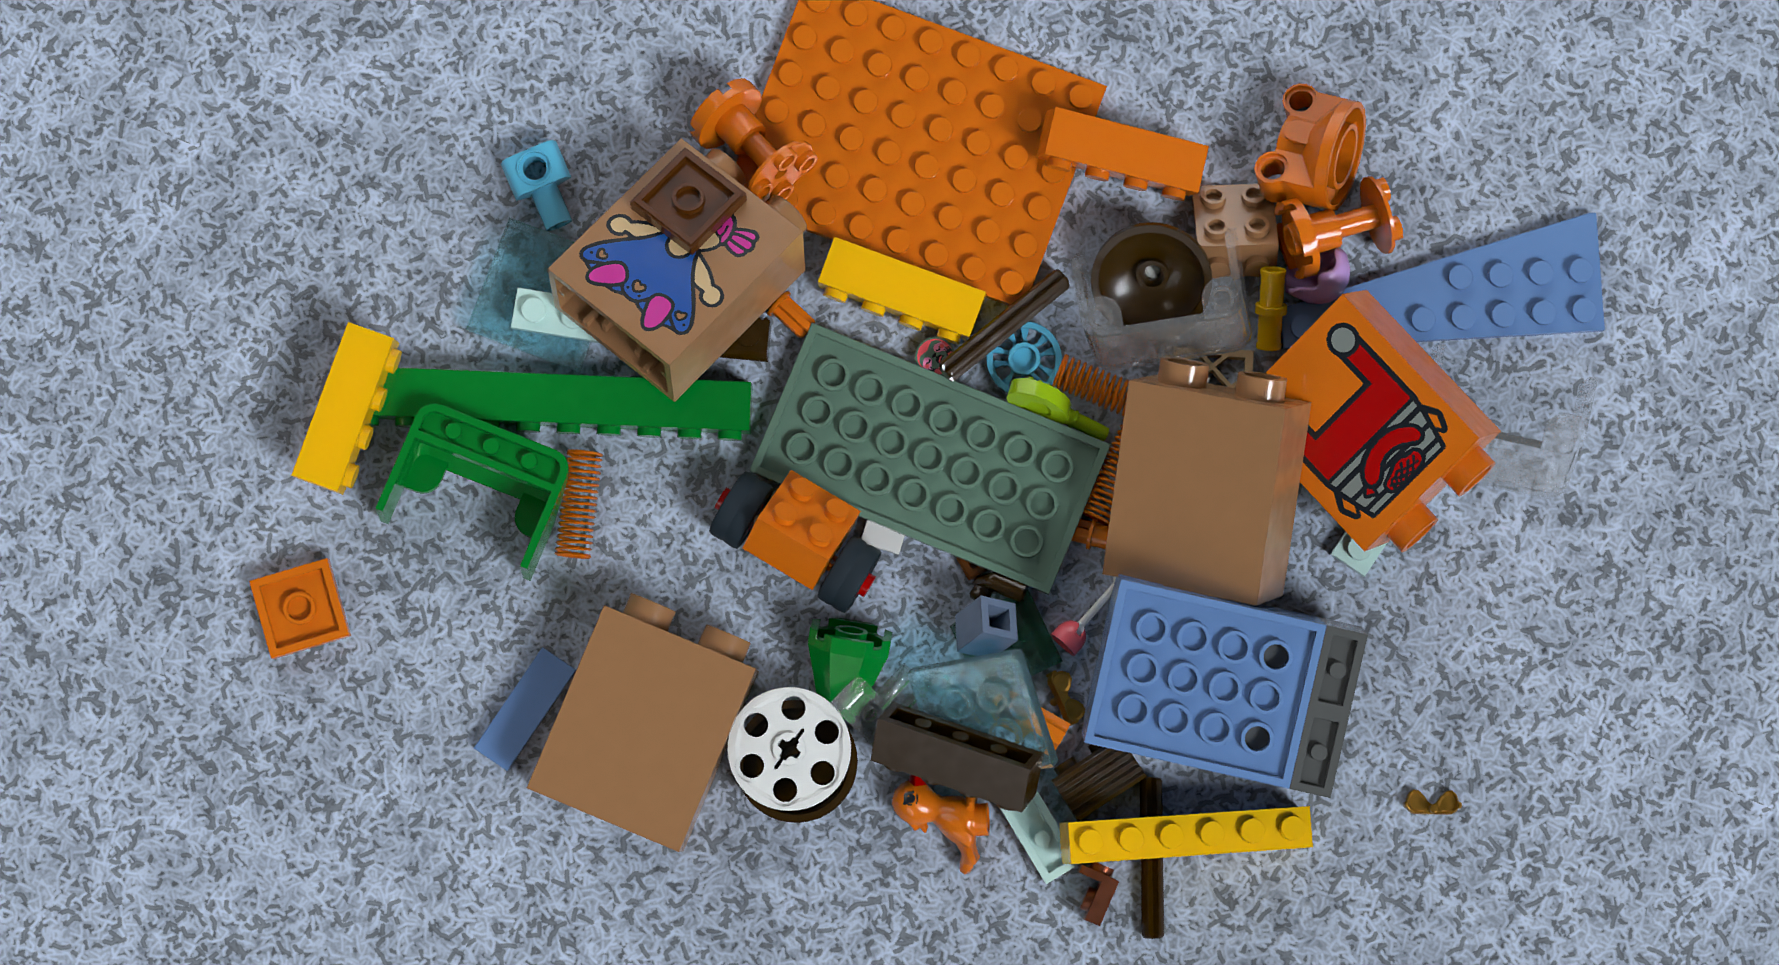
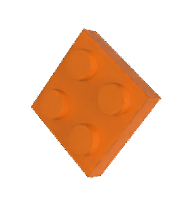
(300, 608)

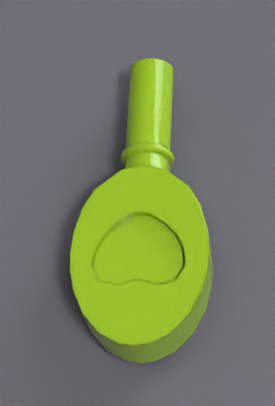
(1053, 405)

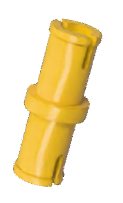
(1270, 308)

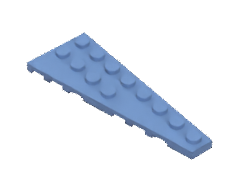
(1504, 289)

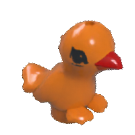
(955, 816)

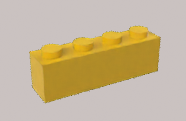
(900, 289)
(346, 409)

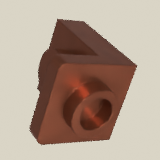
(1097, 900)

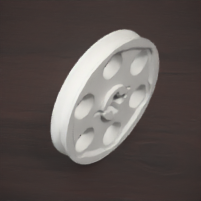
(798, 768)

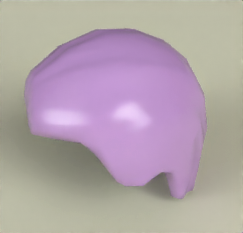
(1324, 286)

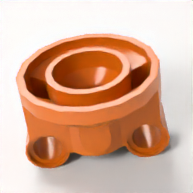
(1314, 150)

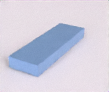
(525, 709)

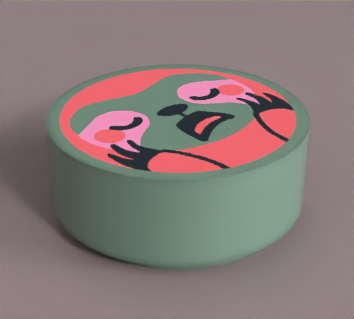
(932, 352)

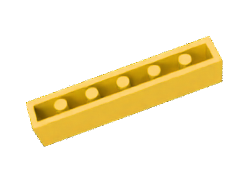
(1185, 835)

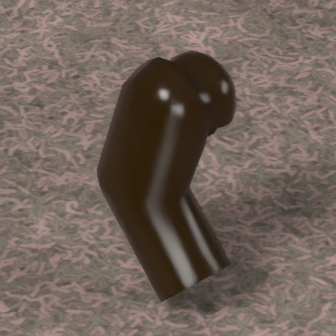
(996, 583)

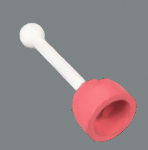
(1072, 634)

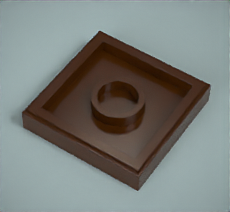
(688, 201)

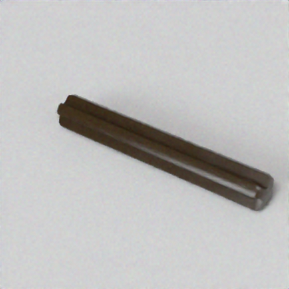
(1004, 325)
(1152, 869)

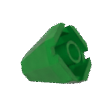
(845, 651)

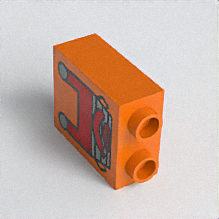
(1381, 424)

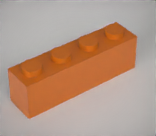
(1122, 152)

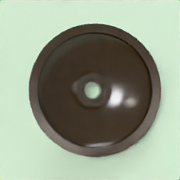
(1179, 285)
(821, 772)

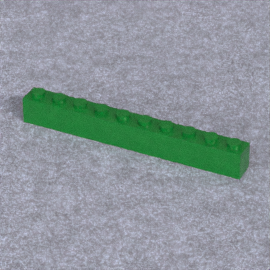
(571, 402)

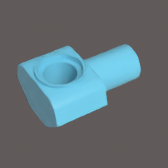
(543, 190)

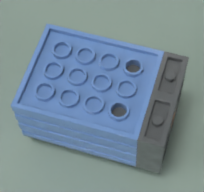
(1224, 685)

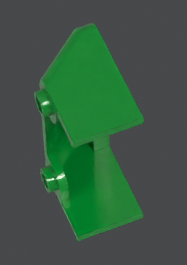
(488, 455)

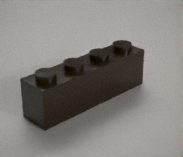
(957, 757)

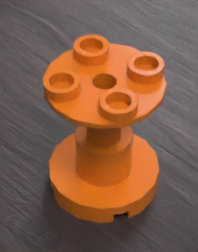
(732, 120)
(1307, 235)

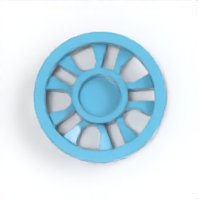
(1025, 357)

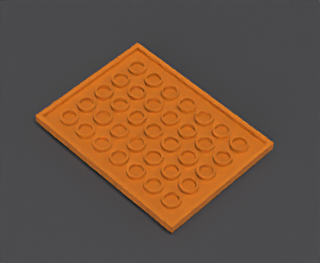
(921, 141)

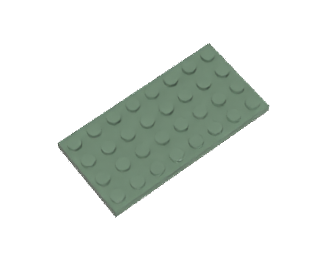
(932, 457)

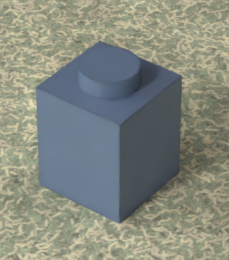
(986, 626)

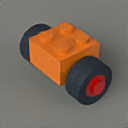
(798, 535)

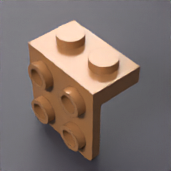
(1238, 206)

